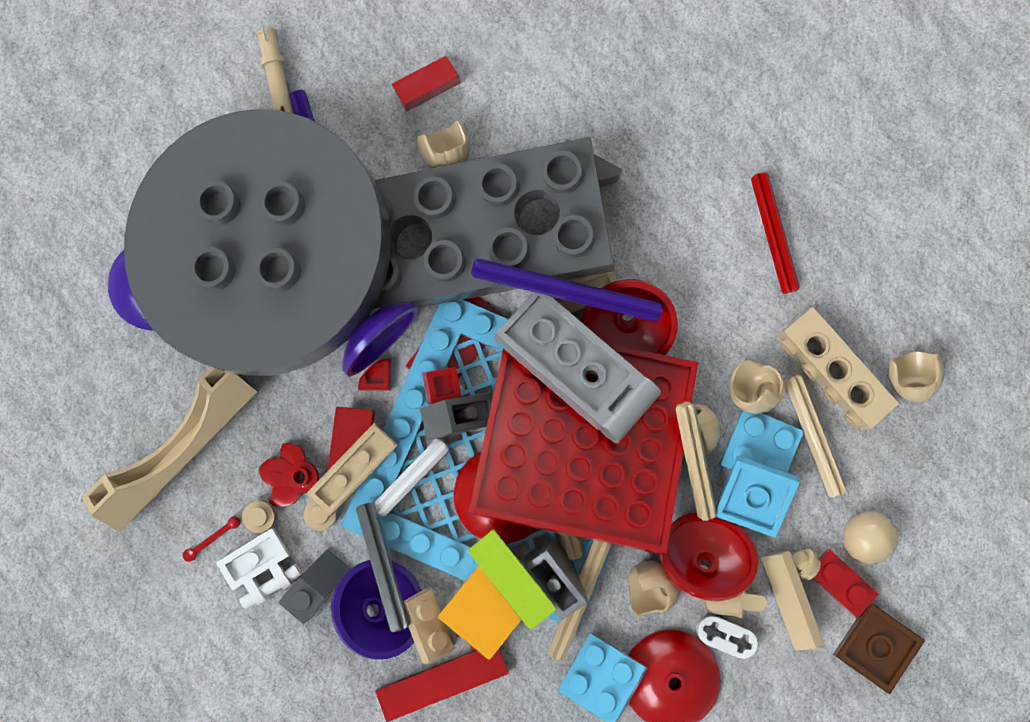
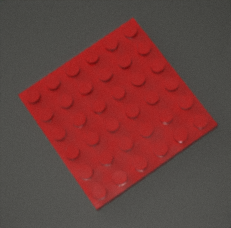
(565, 476)

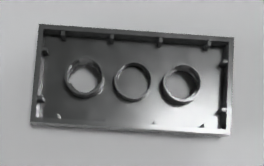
(477, 213)

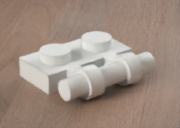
(254, 559)

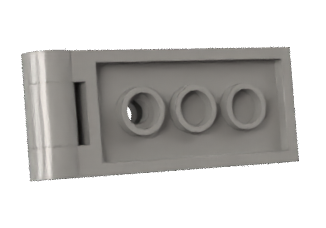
(565, 351)

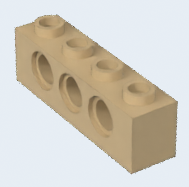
(876, 399)

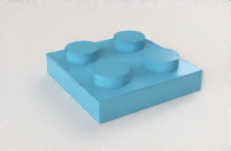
(762, 441)
(756, 496)
(602, 679)

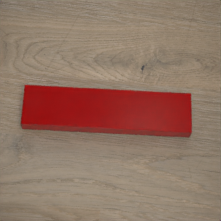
(439, 683)

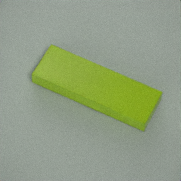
(512, 579)

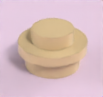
(258, 517)
(317, 518)
(806, 564)

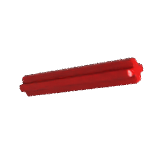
(775, 233)

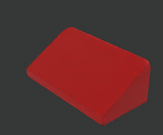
(426, 83)
(347, 429)

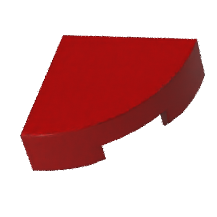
(377, 377)

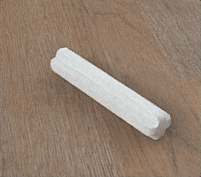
(410, 477)

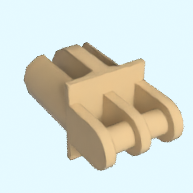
(734, 607)

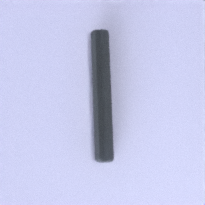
(382, 567)

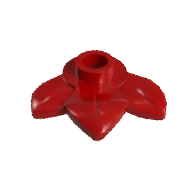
(284, 475)

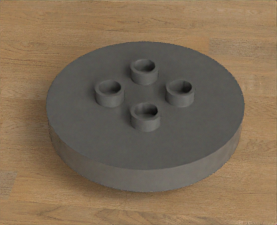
(257, 243)

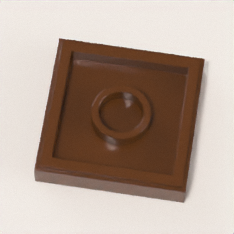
(879, 648)

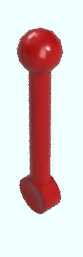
(191, 554)

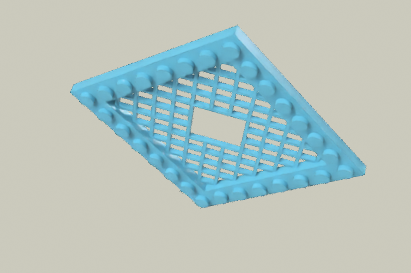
(403, 426)

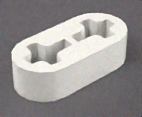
(723, 644)

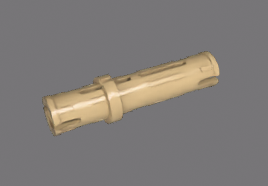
(273, 64)

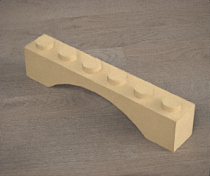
(125, 492)

